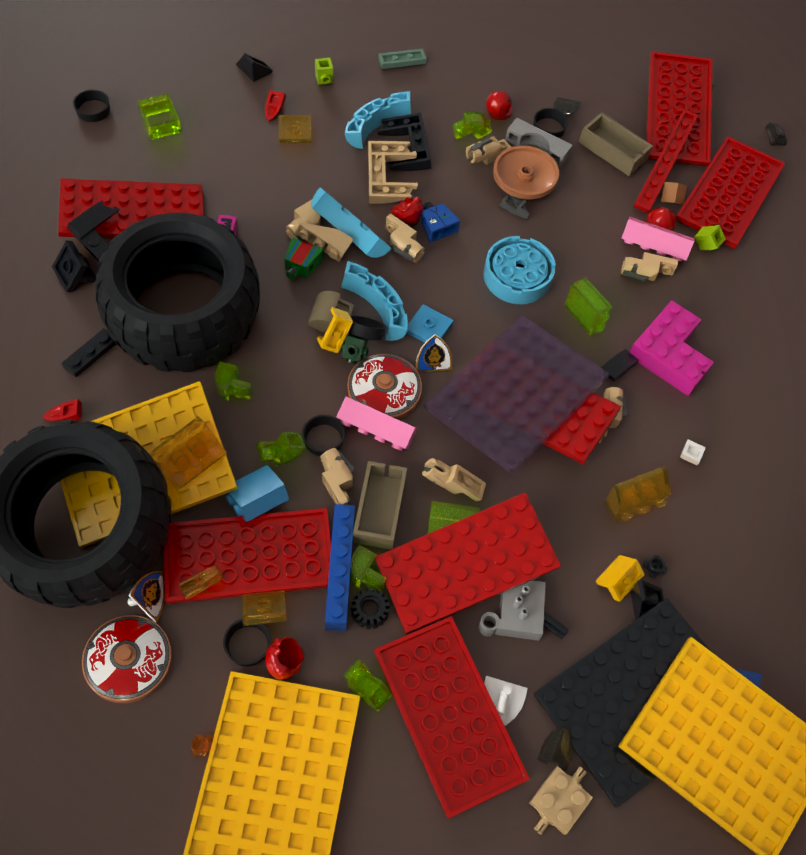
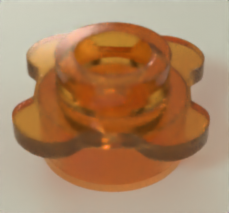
(201, 745)

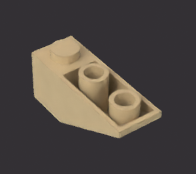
(331, 240)

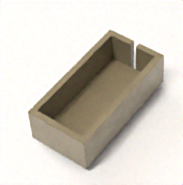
(615, 144)
(379, 506)

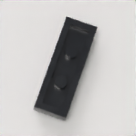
(89, 353)

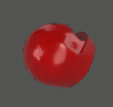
(498, 104)

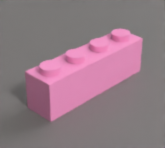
(658, 239)
(377, 423)

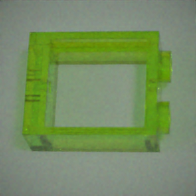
(163, 103)

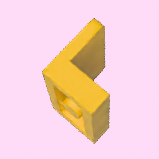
(621, 576)

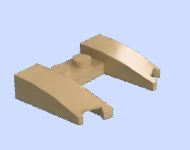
(378, 154)

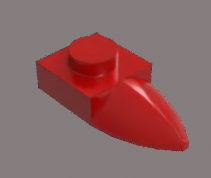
(274, 103)
(65, 411)

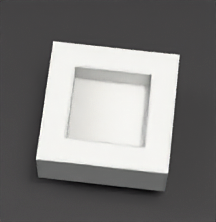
(692, 452)

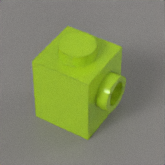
(324, 71)
(710, 237)

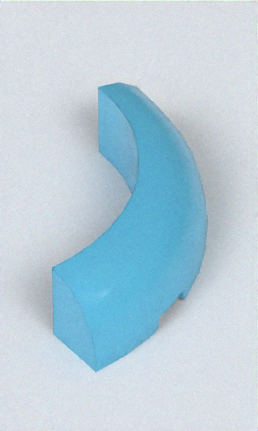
(371, 114)
(349, 224)
(380, 296)

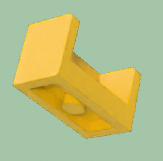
(336, 331)

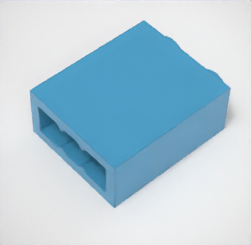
(257, 493)

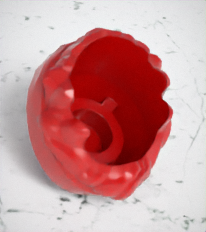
(408, 210)
(662, 217)
(284, 658)

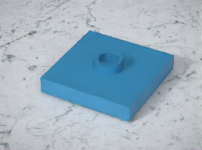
(427, 323)

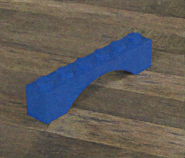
(339, 568)

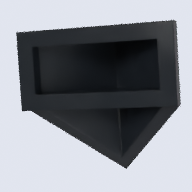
(253, 67)
(645, 597)

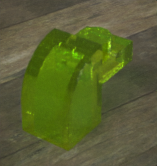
(474, 123)
(228, 383)
(283, 450)
(362, 572)
(369, 688)

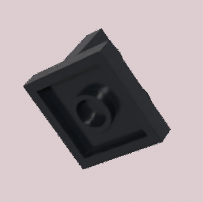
(72, 267)

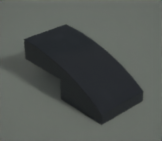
(620, 364)

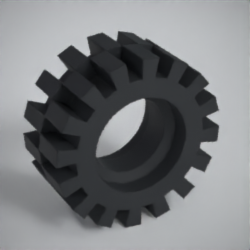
(365, 596)

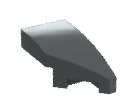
(514, 206)

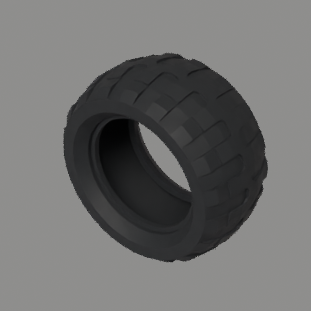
(167, 246)
(127, 553)

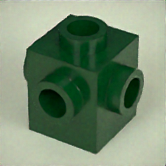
(359, 344)

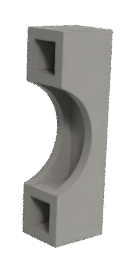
(523, 133)

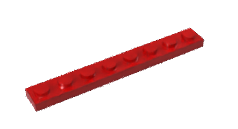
(665, 161)

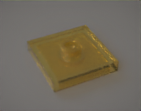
(294, 128)
(264, 608)

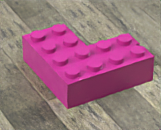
(665, 351)

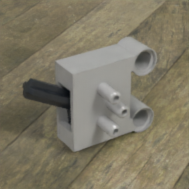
(522, 614)

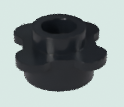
(657, 561)

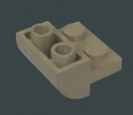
(321, 314)

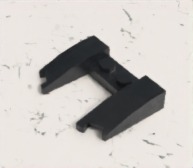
(414, 127)
(84, 228)

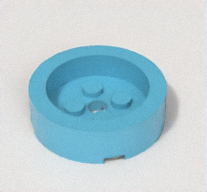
(516, 283)

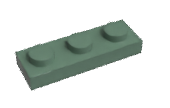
(402, 58)

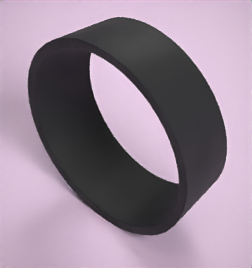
(89, 95)
(555, 114)
(367, 328)
(322, 420)
(235, 627)

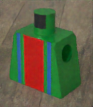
(302, 259)

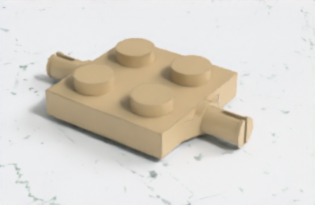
(560, 800)

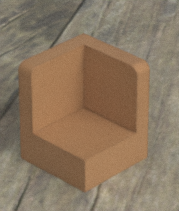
(673, 193)

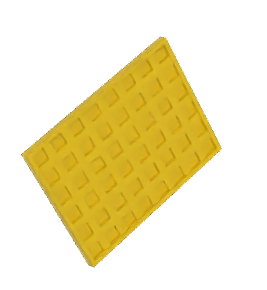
(95, 495)
(724, 748)
(274, 770)

